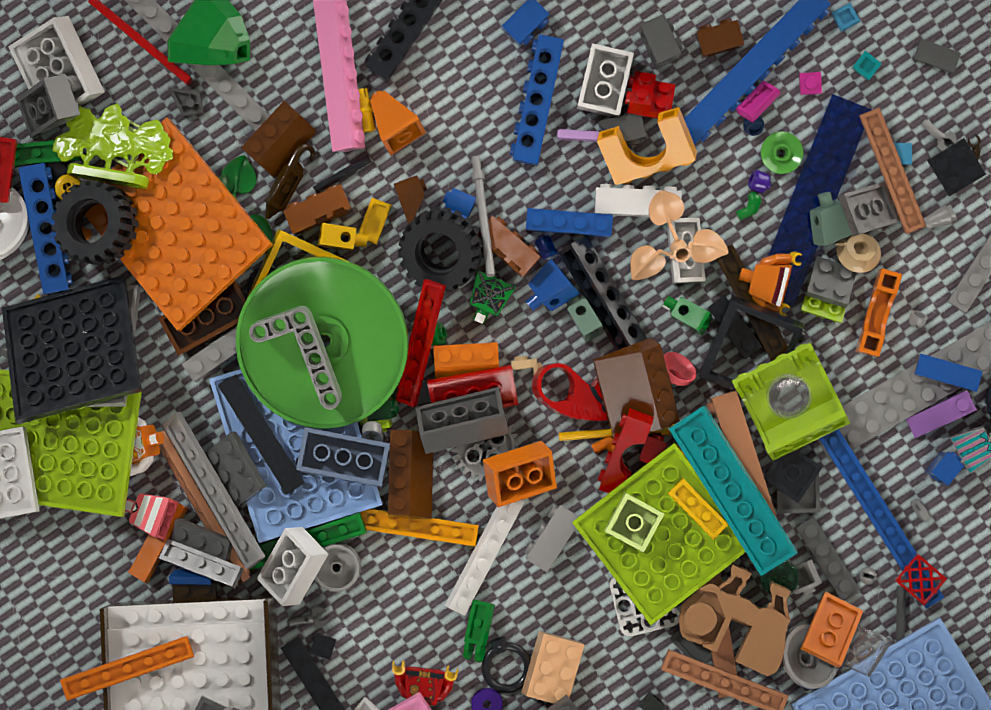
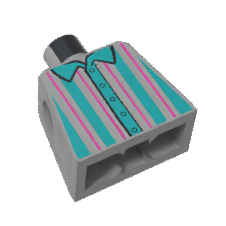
(973, 447)

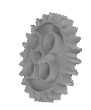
(476, 467)

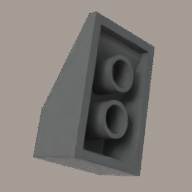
(48, 105)

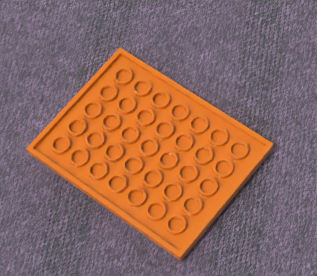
(188, 232)

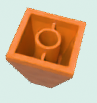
(395, 122)

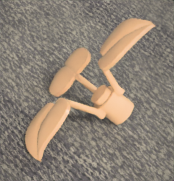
(705, 246)

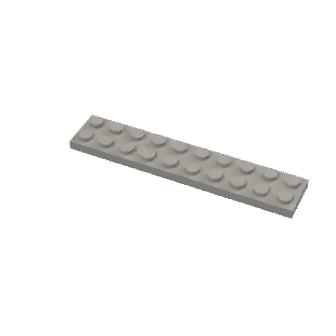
(909, 393)

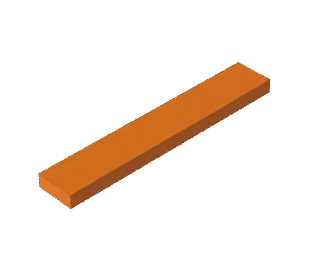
(126, 668)

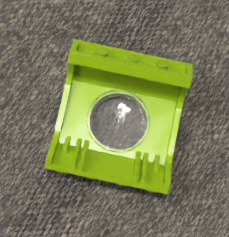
(791, 401)

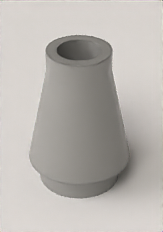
(940, 217)

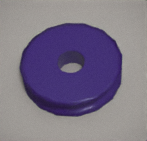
(487, 694)

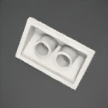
(690, 270)

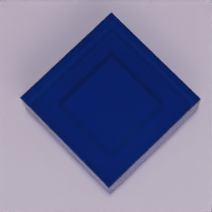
(546, 247)

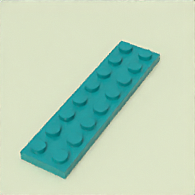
(733, 490)

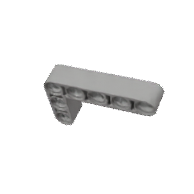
(306, 348)

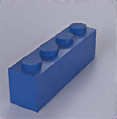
(569, 223)

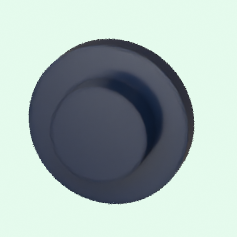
(754, 128)

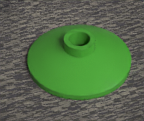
(789, 144)

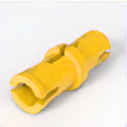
(366, 110)

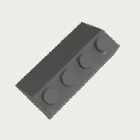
(462, 420)

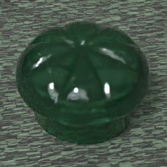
(784, 574)

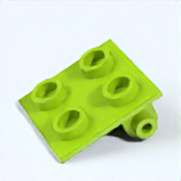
(822, 309)

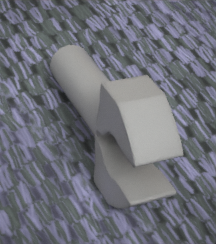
(939, 135)

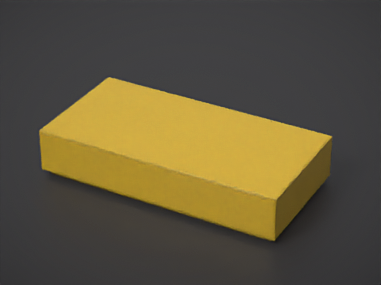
(374, 220)

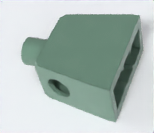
(828, 221)
(587, 324)

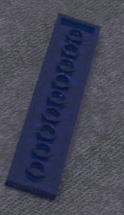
(822, 172)

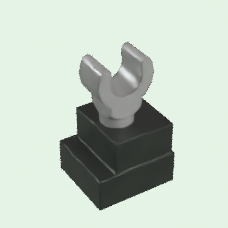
(651, 702)

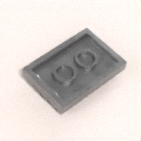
(868, 208)

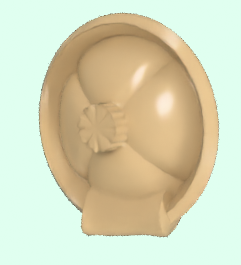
(859, 252)

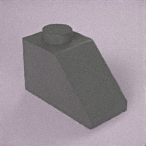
(630, 126)

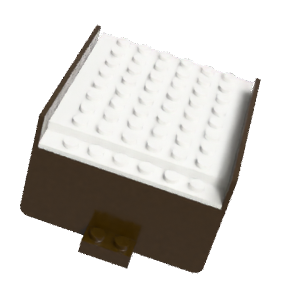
(230, 641)

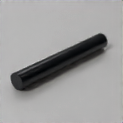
(342, 174)

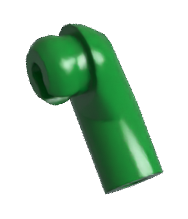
(752, 206)

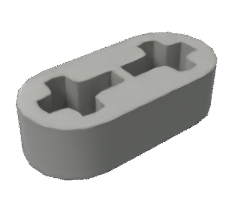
(372, 431)

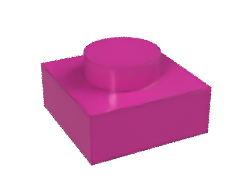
(810, 83)

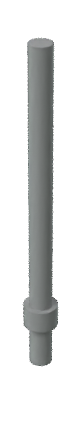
(478, 178)

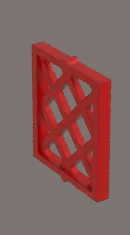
(907, 568)

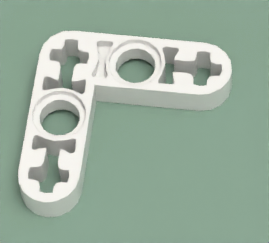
(631, 615)

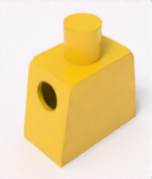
(331, 237)

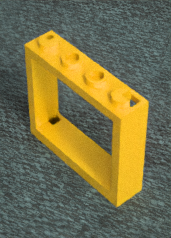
(279, 237)

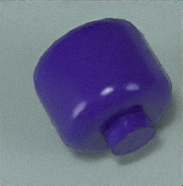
(759, 181)

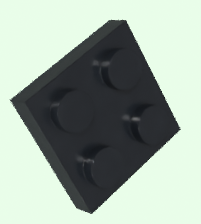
(956, 167)
(792, 474)

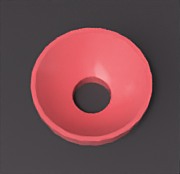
(679, 369)

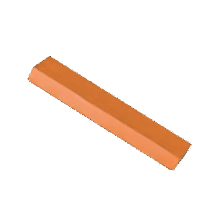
(149, 554)

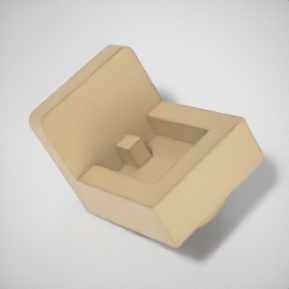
(522, 362)

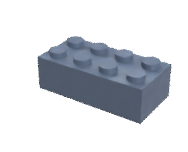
(343, 457)

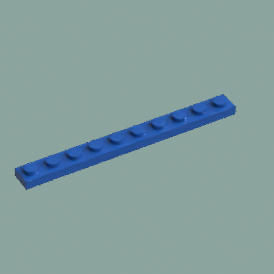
(876, 510)

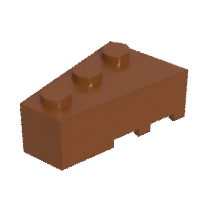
(317, 209)
(511, 248)

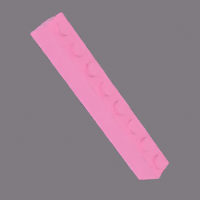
(339, 75)

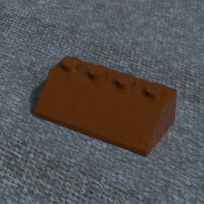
(409, 477)

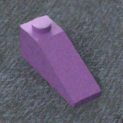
(941, 414)

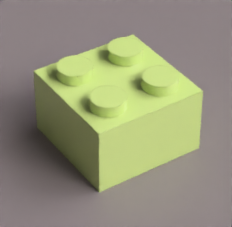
(633, 522)

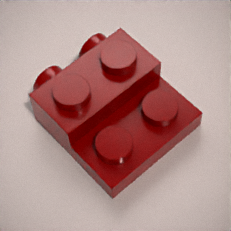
(648, 96)

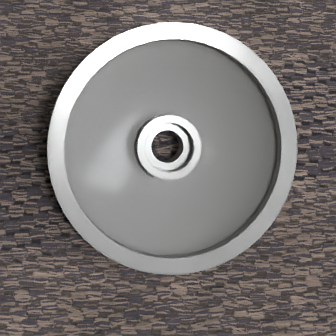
(812, 671)

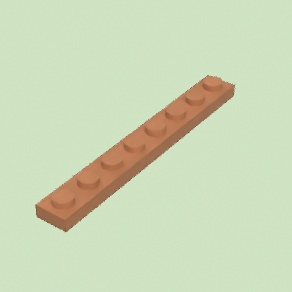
(196, 498)

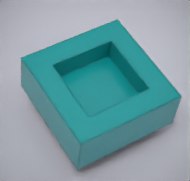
(866, 65)

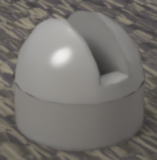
(917, 318)
(870, 571)

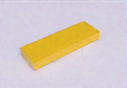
(697, 508)

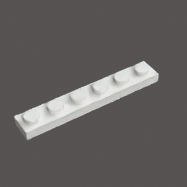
(483, 557)

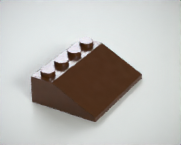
(636, 380)

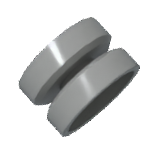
(350, 566)

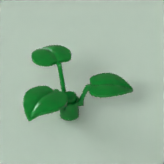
(241, 178)

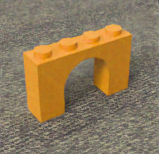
(627, 166)

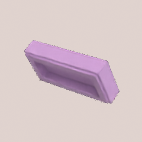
(577, 135)

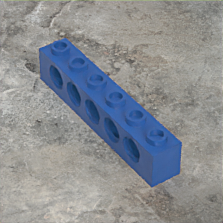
(552, 47)
(28, 176)

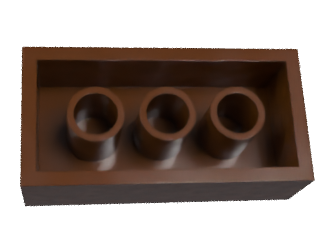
(212, 322)

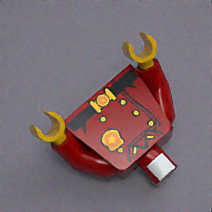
(431, 683)

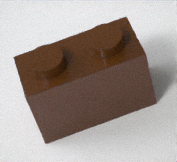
(719, 38)

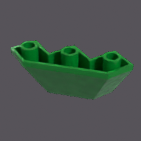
(210, 35)

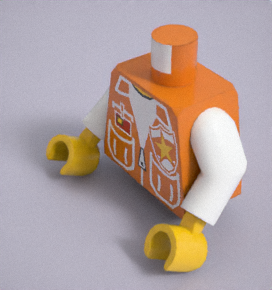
(145, 446)

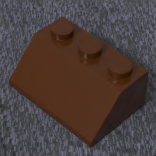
(278, 138)

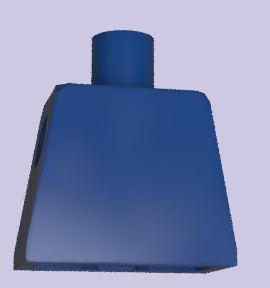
(551, 288)

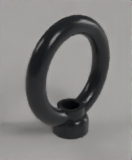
(498, 646)

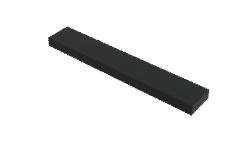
(261, 434)

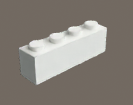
(626, 200)

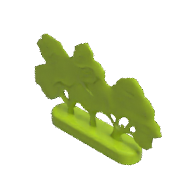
(109, 139)

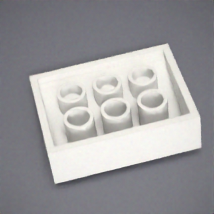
(57, 51)

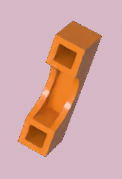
(877, 313)

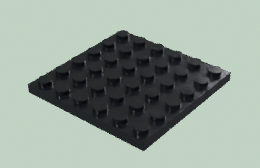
(71, 349)

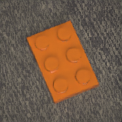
(831, 629)

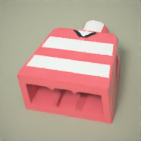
(152, 514)

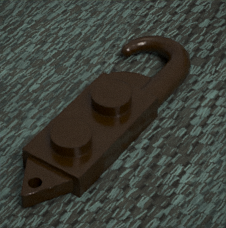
(287, 182)

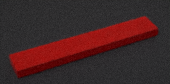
(141, 41)
(420, 342)

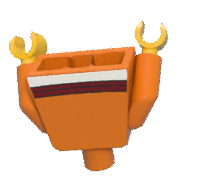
(770, 280)

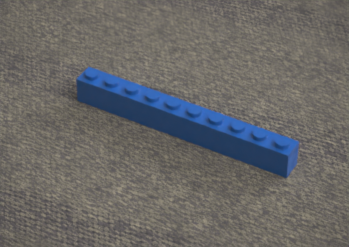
(754, 67)

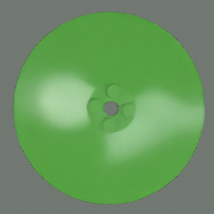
(364, 349)

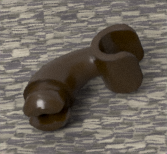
(975, 147)

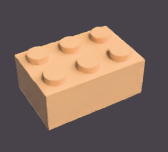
(552, 667)

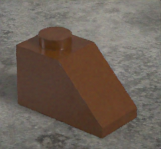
(411, 196)

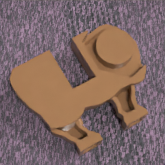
(712, 607)

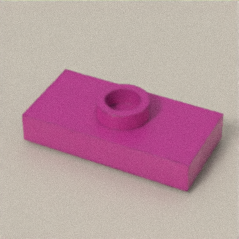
(758, 101)

